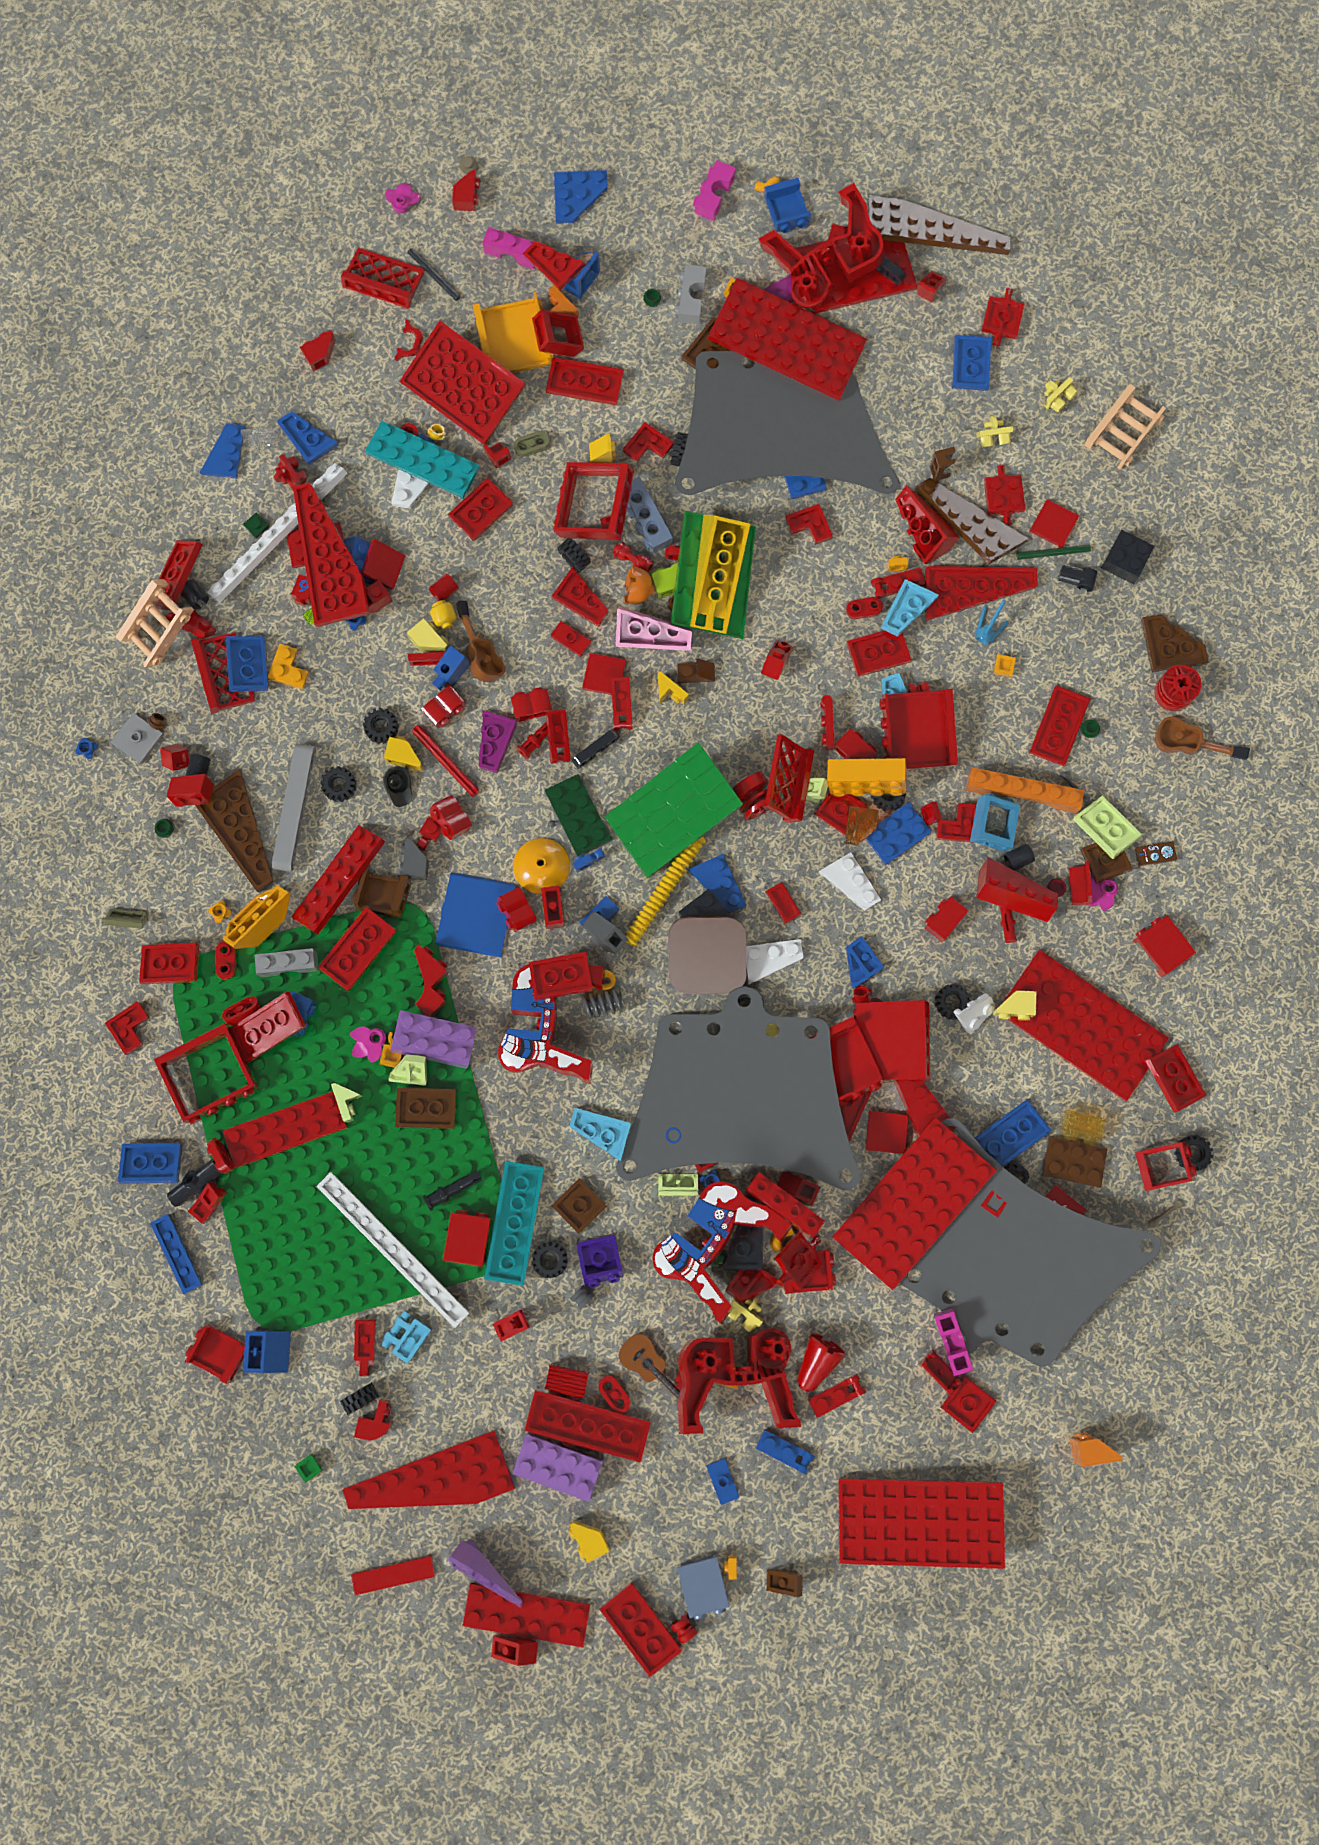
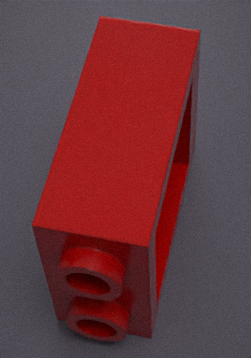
(542, 326)
(1146, 1170)

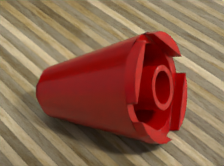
(818, 1362)

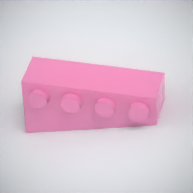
(645, 631)

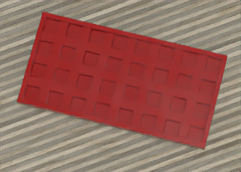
(787, 338)
(1087, 1026)
(914, 1203)
(921, 1523)

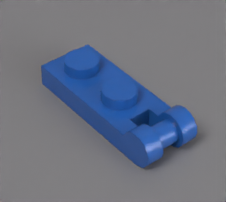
(784, 1451)

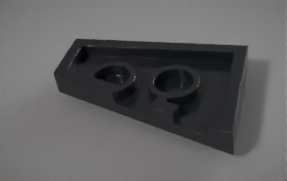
(746, 1250)

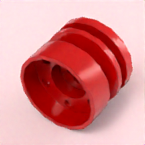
(1169, 693)
(751, 792)

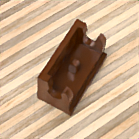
(941, 461)

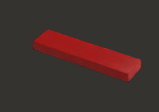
(393, 1575)

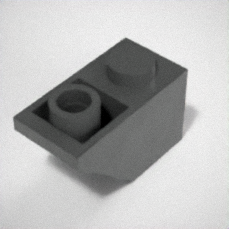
(415, 863)
(604, 933)

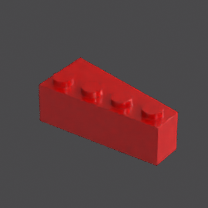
(1014, 891)
(920, 1104)

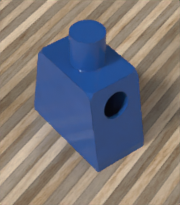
(451, 661)

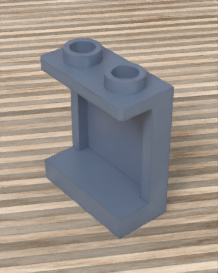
(703, 1587)

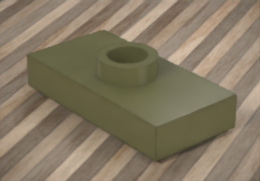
(126, 918)

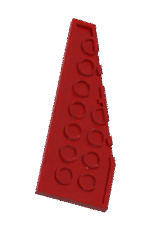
(332, 575)
(453, 1476)

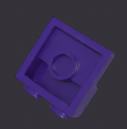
(600, 1261)

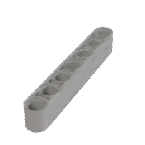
(293, 805)

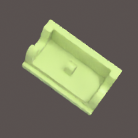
(678, 1185)

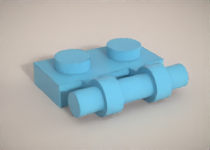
(410, 1341)

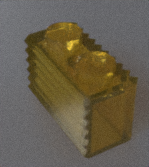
(1082, 1126)

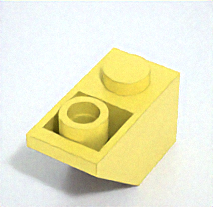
(426, 639)
(1019, 1004)

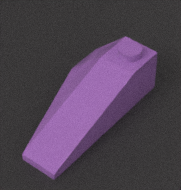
(473, 1564)

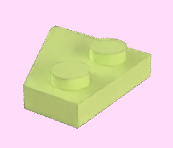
(410, 1070)

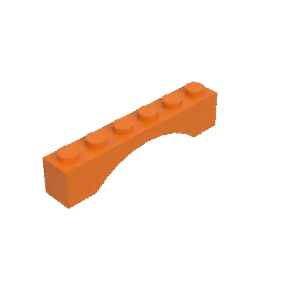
(1049, 794)

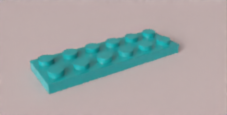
(422, 459)
(514, 1223)

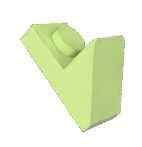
(816, 789)
(342, 1097)

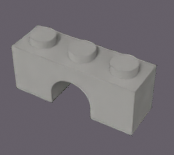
(693, 280)
(297, 961)

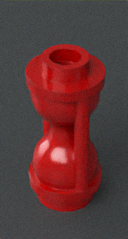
(624, 552)

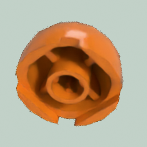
(638, 586)

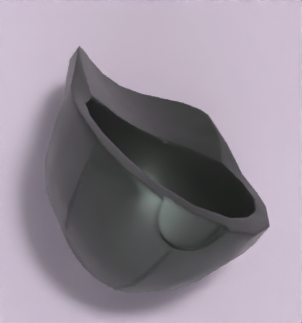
(400, 788)

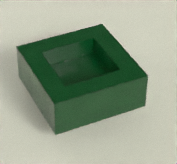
(256, 525)

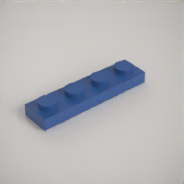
(176, 1253)

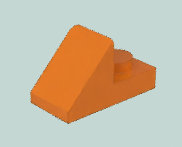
(561, 303)

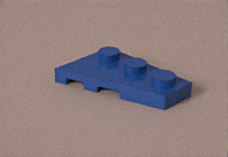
(718, 878)

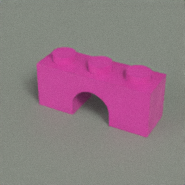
(719, 177)
(500, 242)
(953, 1341)

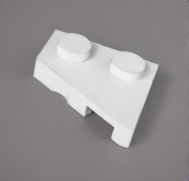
(407, 490)
(975, 1013)

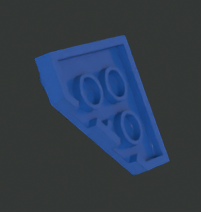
(577, 192)

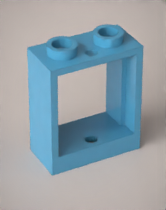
(978, 830)

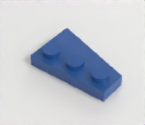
(307, 440)
(226, 453)

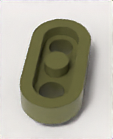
(530, 441)

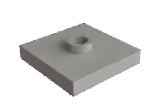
(137, 738)

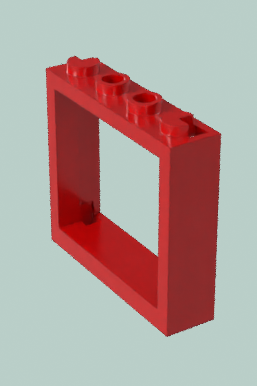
(620, 503)
(166, 1059)

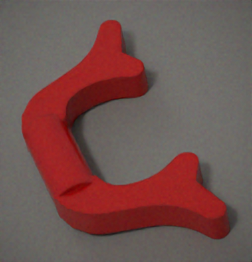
(417, 343)

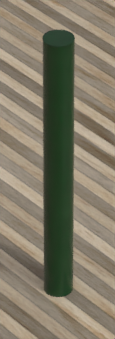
(1053, 552)

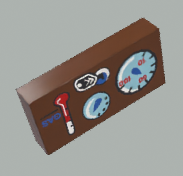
(1156, 854)

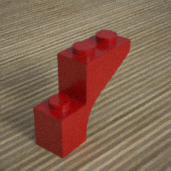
(433, 973)

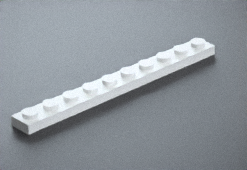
(271, 538)
(393, 1249)

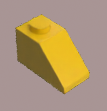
(400, 753)

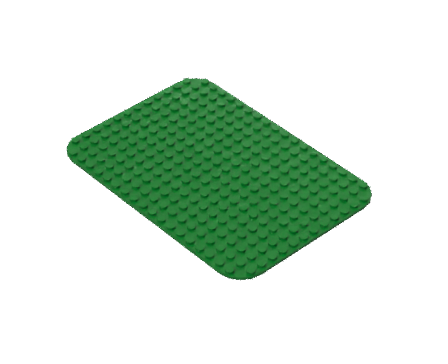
(289, 1242)

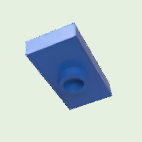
(604, 908)
(722, 1481)

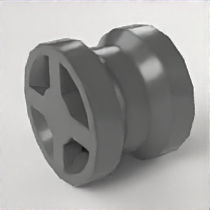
(581, 1297)

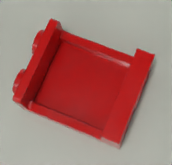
(1164, 945)
(467, 1238)
(821, 1279)
(216, 1353)

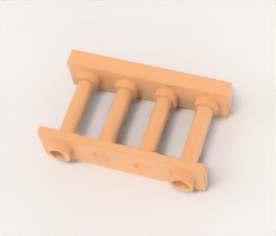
(1117, 411)
(139, 616)

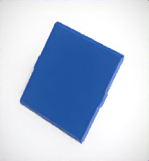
(471, 915)

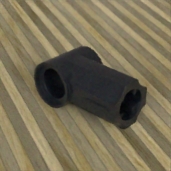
(1082, 578)

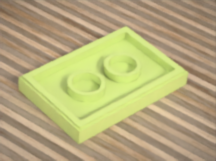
(1107, 827)

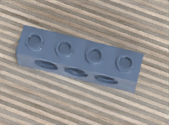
(646, 506)

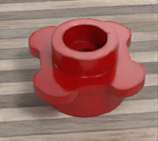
(861, 994)

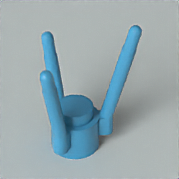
(985, 633)

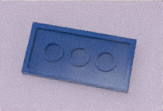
(1013, 1133)

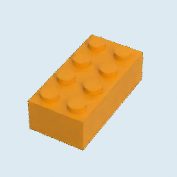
(867, 777)

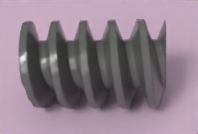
(603, 1003)

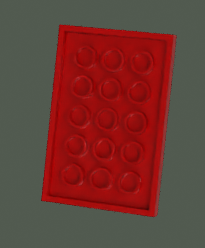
(868, 286)
(462, 382)

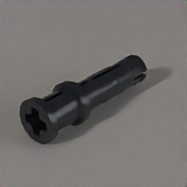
(443, 1194)

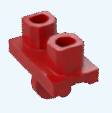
(286, 474)

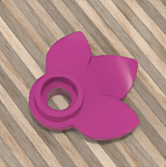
(402, 197)
(1102, 897)
(365, 1044)

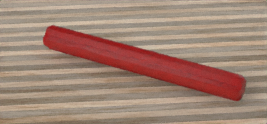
(445, 760)

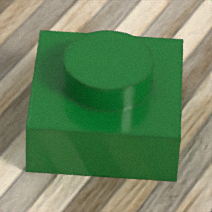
(308, 1468)

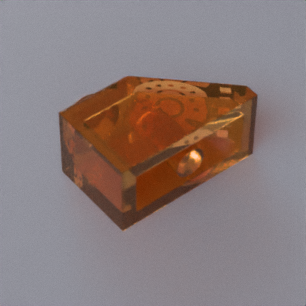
(860, 824)

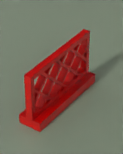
(376, 288)
(207, 678)
(797, 779)

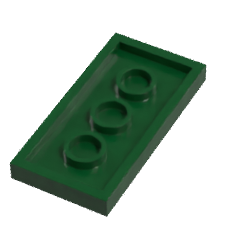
(577, 815)

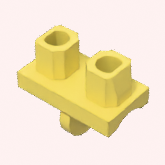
(1054, 400)
(986, 435)
(753, 1318)

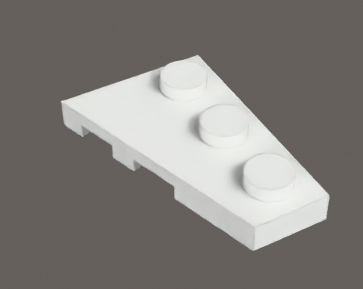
(852, 881)
(770, 957)

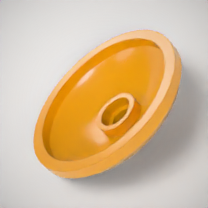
(535, 877)

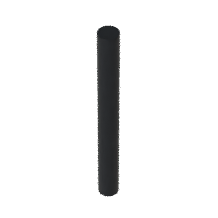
(434, 274)

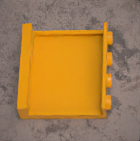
(509, 334)

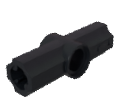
(193, 1183)

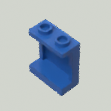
(786, 205)

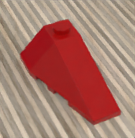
(929, 529)

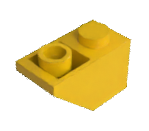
(602, 450)
(590, 1540)

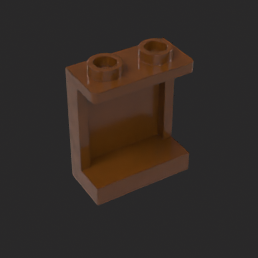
(382, 894)

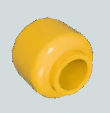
(443, 614)

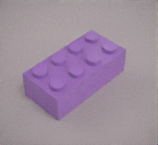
(434, 1039)
(557, 1466)

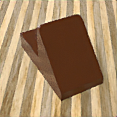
(696, 672)
(785, 1582)

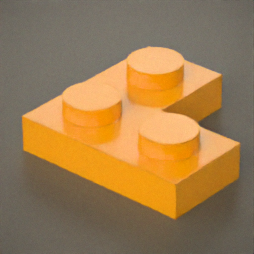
(283, 670)

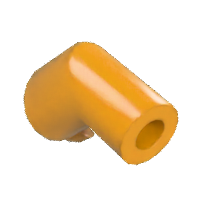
(759, 186)
(777, 1245)

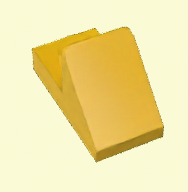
(667, 686)

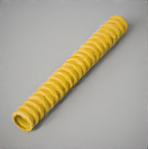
(662, 892)

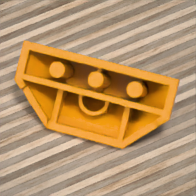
(258, 919)

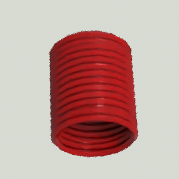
(443, 587)

